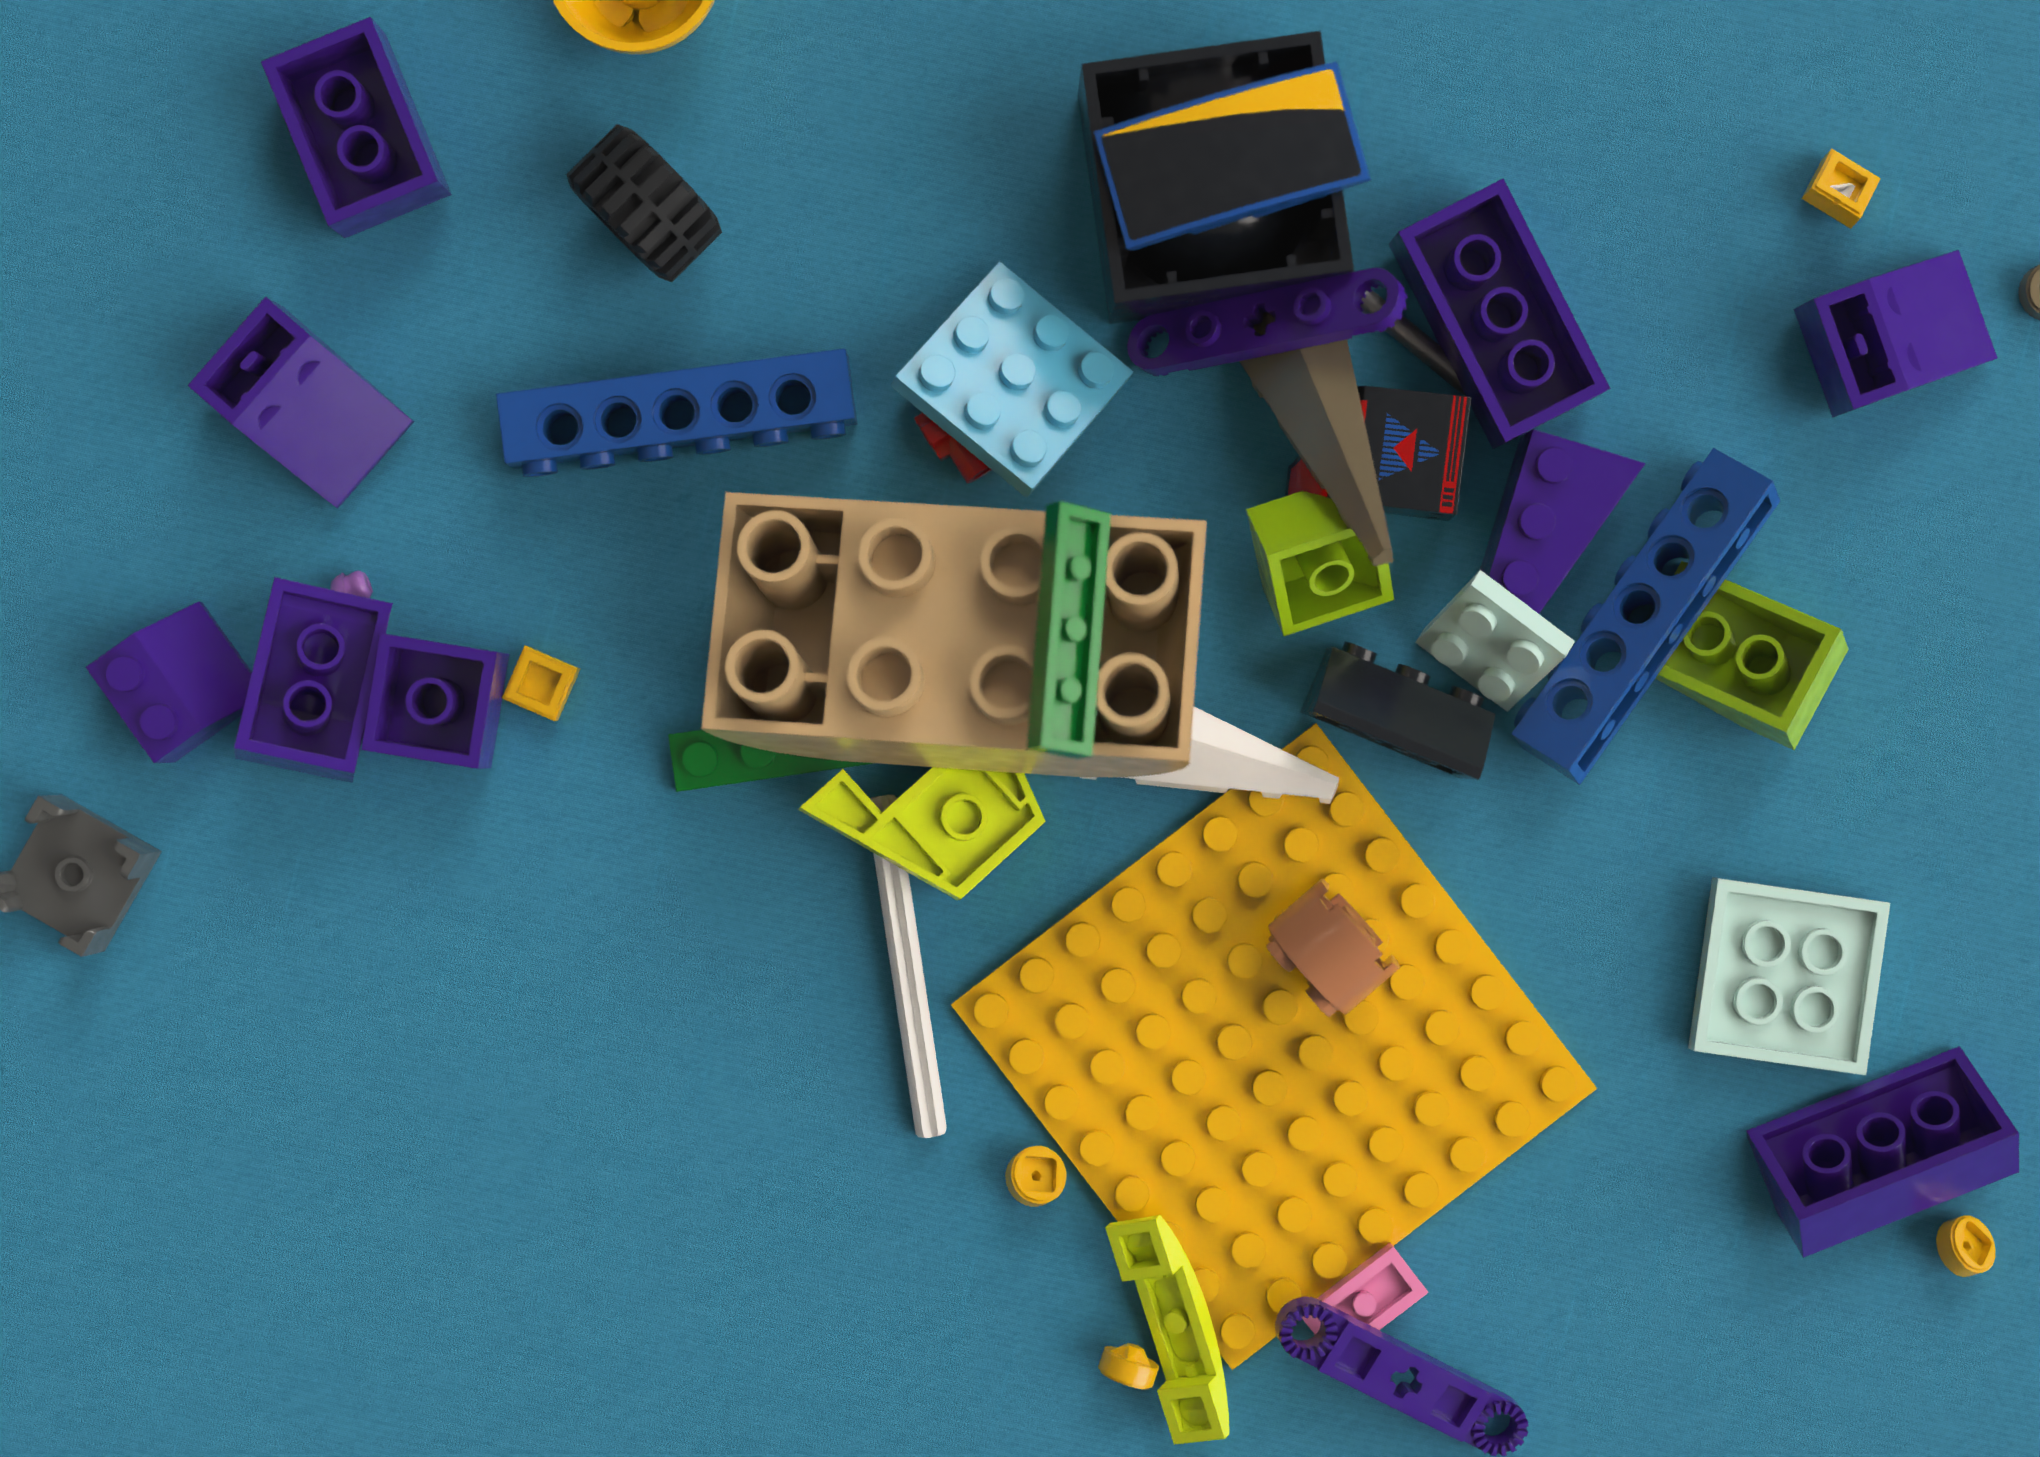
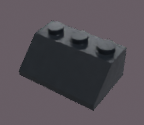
(1401, 711)

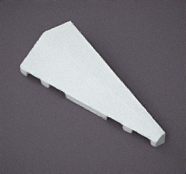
(1233, 759)

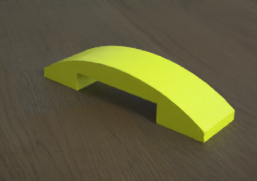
(1180, 1327)

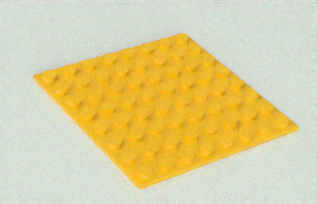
(1224, 1097)

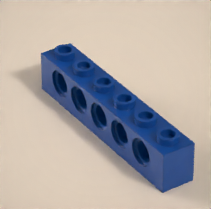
(529, 413)
(1645, 647)

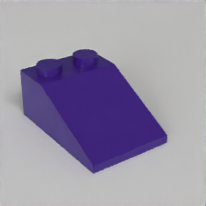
(311, 680)

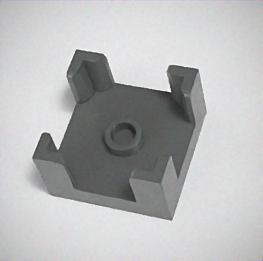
(76, 873)

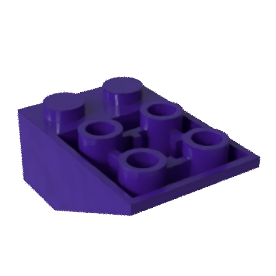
(1895, 332)
(300, 402)

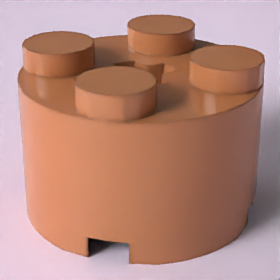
(1330, 949)

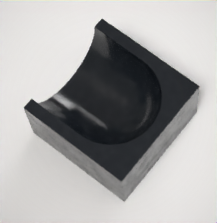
(1229, 260)

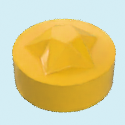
(1035, 1176)
(1965, 1246)
(1128, 1366)

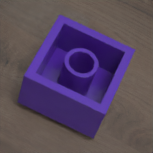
(435, 701)

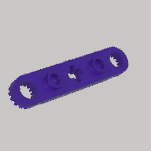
(1303, 314)
(1369, 1358)

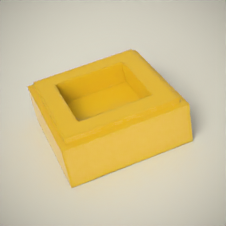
(541, 683)

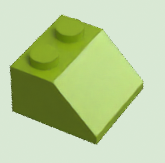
(1313, 562)

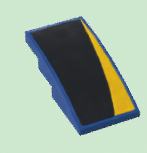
(1232, 155)

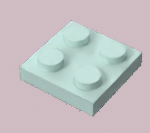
(1494, 641)

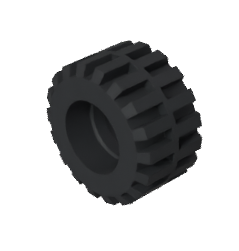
(644, 202)

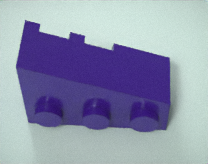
(1551, 512)

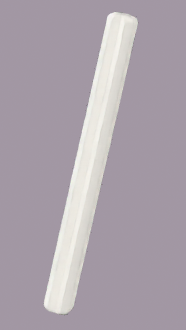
(910, 993)

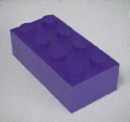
(1498, 313)

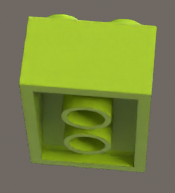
(1756, 662)

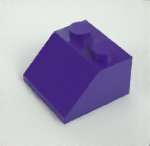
(174, 682)

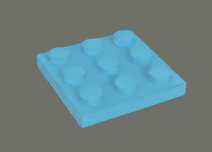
(1012, 379)

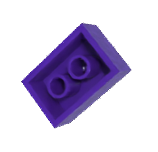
(356, 128)

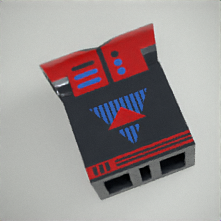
(1414, 448)

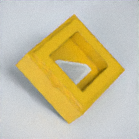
(1841, 188)

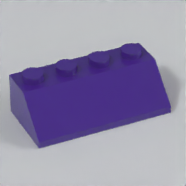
(1884, 1151)

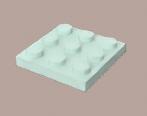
(1789, 976)

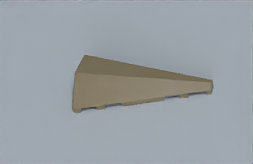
(1323, 419)

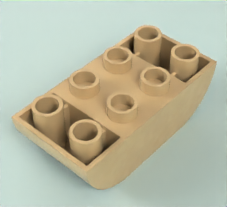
(917, 634)

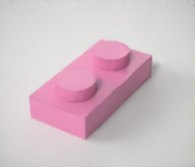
(1374, 1290)

